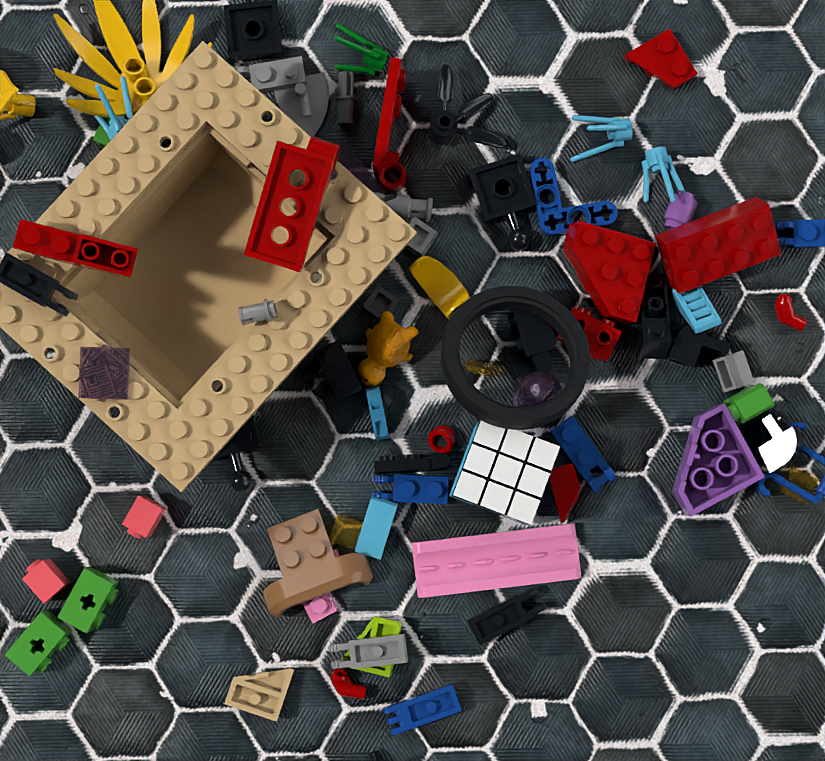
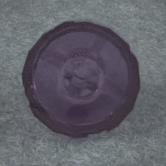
(535, 388)

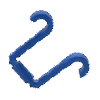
(789, 485)

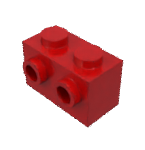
(600, 334)

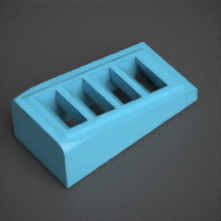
(694, 305)

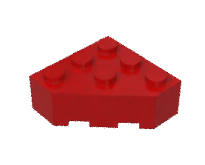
(610, 268)

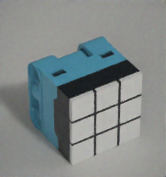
(504, 472)

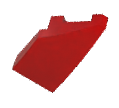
(564, 489)

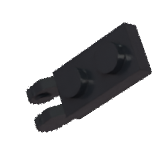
(33, 283)
(413, 464)
(504, 616)

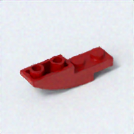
(75, 248)

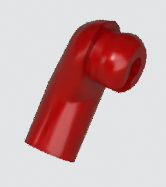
(785, 313)

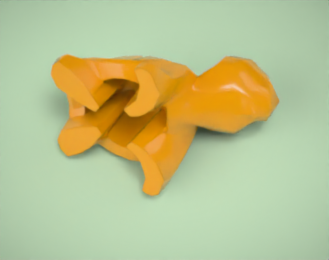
(386, 347)

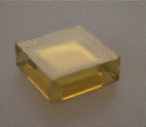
(800, 479)
(346, 531)

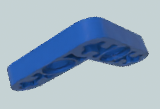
(555, 209)

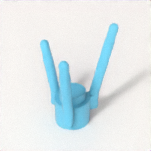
(119, 122)
(616, 128)
(660, 162)

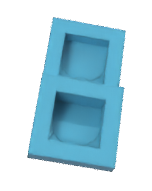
(376, 527)

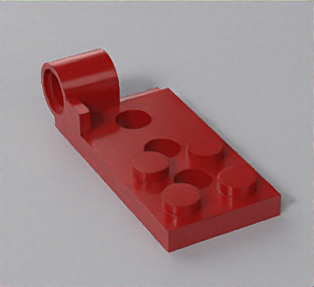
(385, 160)
(318, 165)

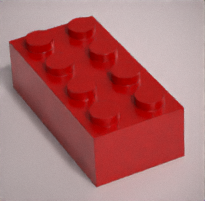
(718, 244)

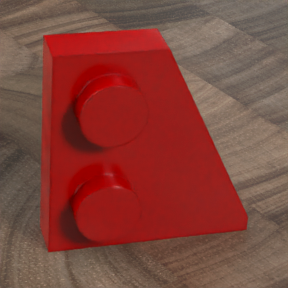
(663, 59)

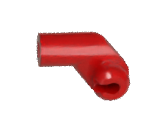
(345, 686)

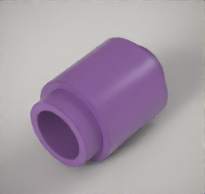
(681, 210)

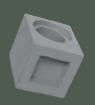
(423, 239)

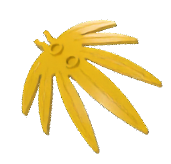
(141, 78)

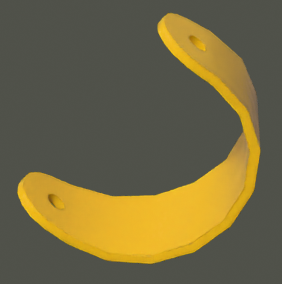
(439, 284)

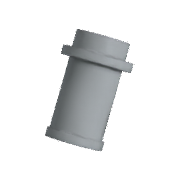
(258, 312)

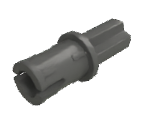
(345, 99)

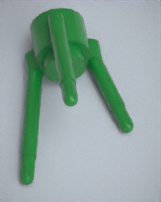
(374, 55)

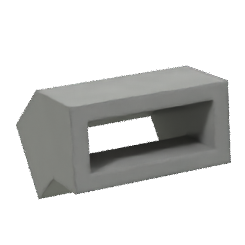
(733, 371)

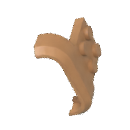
(309, 564)

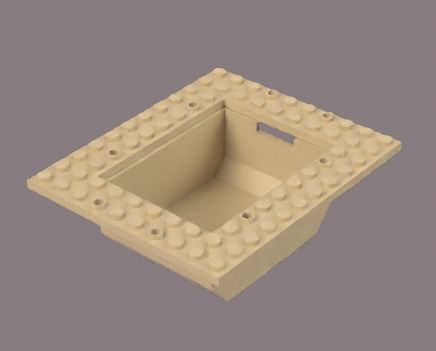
(191, 223)

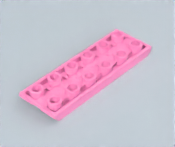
(496, 560)

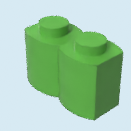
(749, 403)

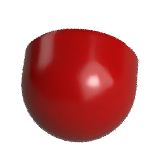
(448, 433)

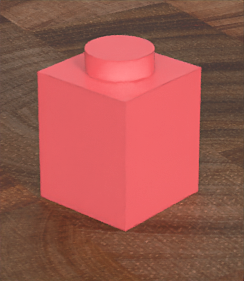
(143, 517)
(45, 579)

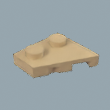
(260, 693)

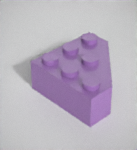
(713, 462)

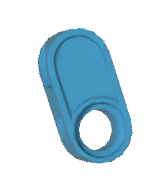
(377, 413)

